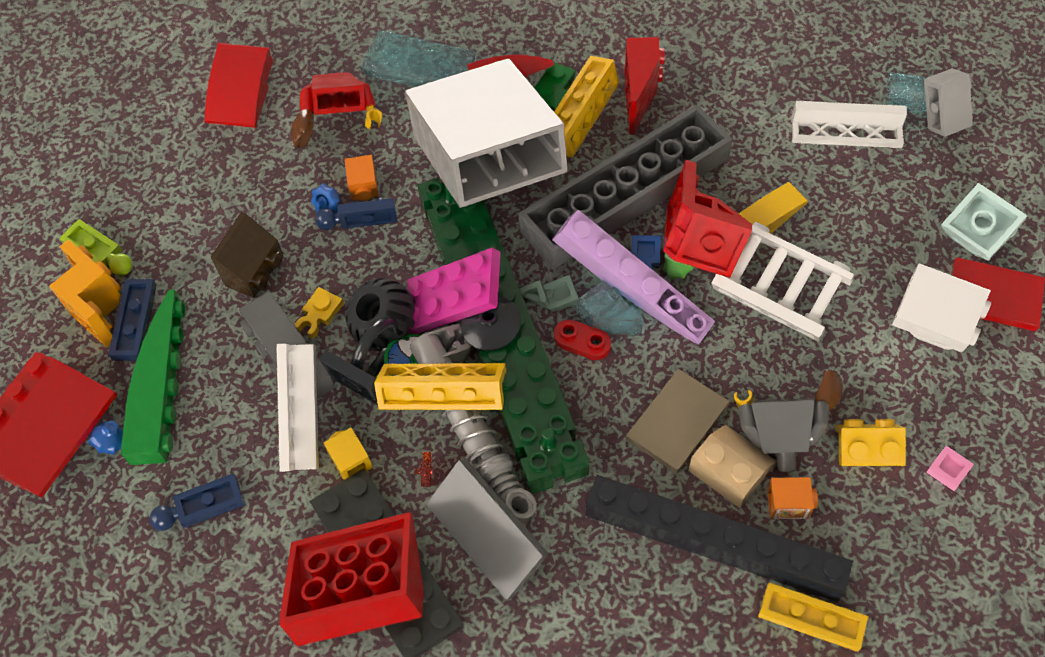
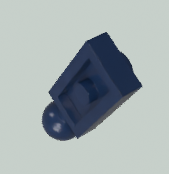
(358, 214)
(199, 504)

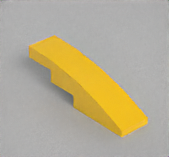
(775, 207)

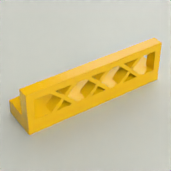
(586, 100)
(471, 390)

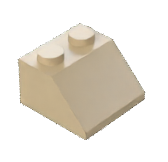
(731, 465)

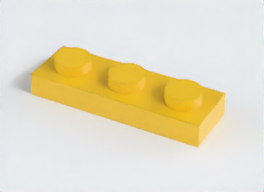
(813, 617)

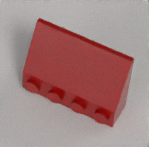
(46, 420)
(352, 580)

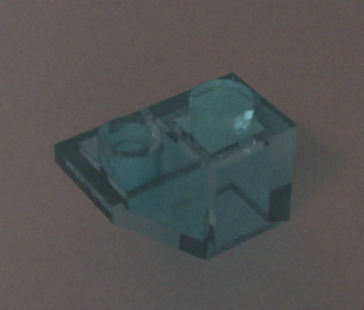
(607, 311)

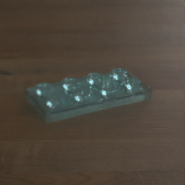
(413, 59)

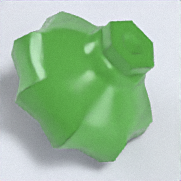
(675, 269)

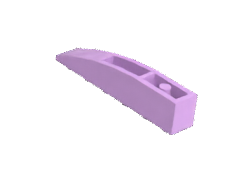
(631, 277)

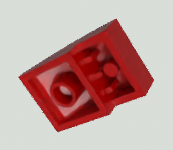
(524, 63)
(237, 85)

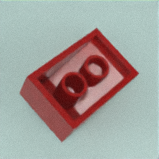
(641, 77)

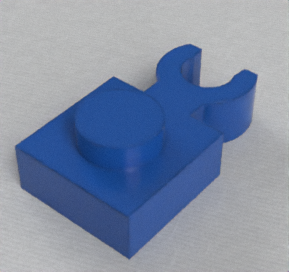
(647, 249)

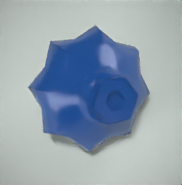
(325, 198)
(106, 437)

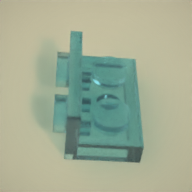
(907, 91)

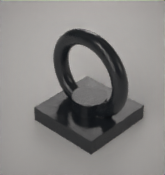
(356, 374)

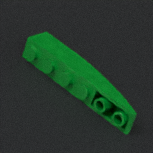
(152, 387)

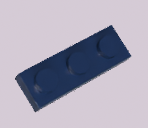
(132, 319)

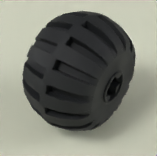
(377, 300)

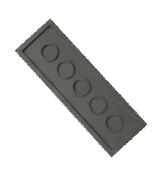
(360, 502)

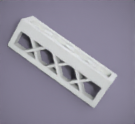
(853, 116)
(297, 407)

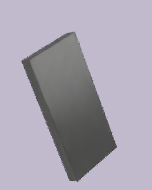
(486, 529)

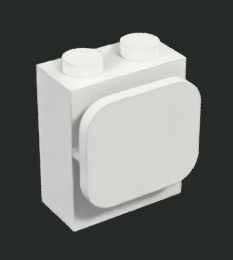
(942, 309)

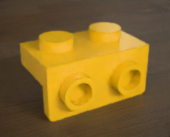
(871, 443)

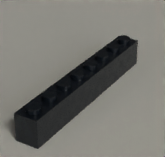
(719, 538)

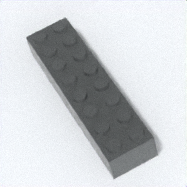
(627, 181)

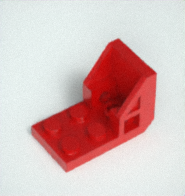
(702, 227)

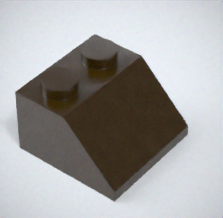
(247, 256)

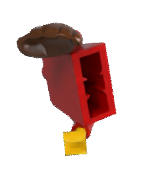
(331, 95)

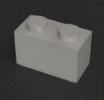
(948, 102)

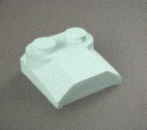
(983, 222)

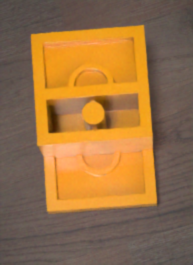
(87, 291)

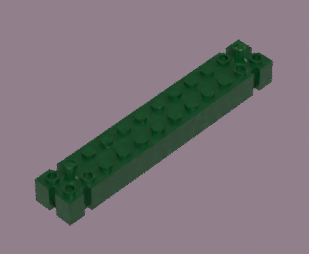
(533, 403)

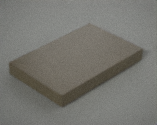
(677, 421)

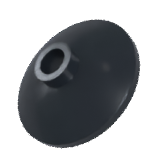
(494, 333)

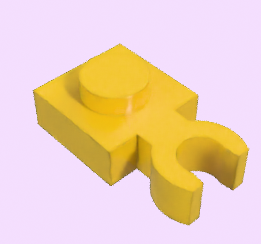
(319, 309)

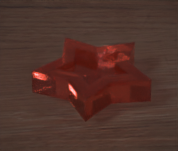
(425, 470)

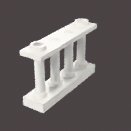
(783, 310)

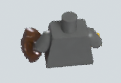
(789, 424)

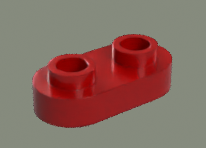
(581, 339)

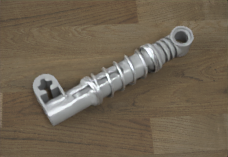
(471, 426)

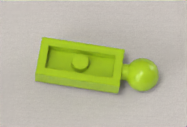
(99, 246)

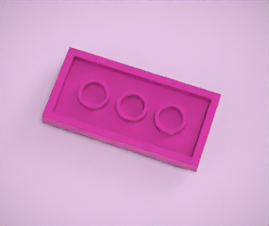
(455, 290)

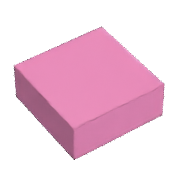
(950, 468)

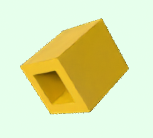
(347, 453)

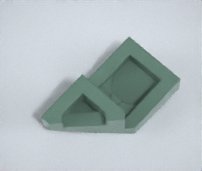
(553, 295)

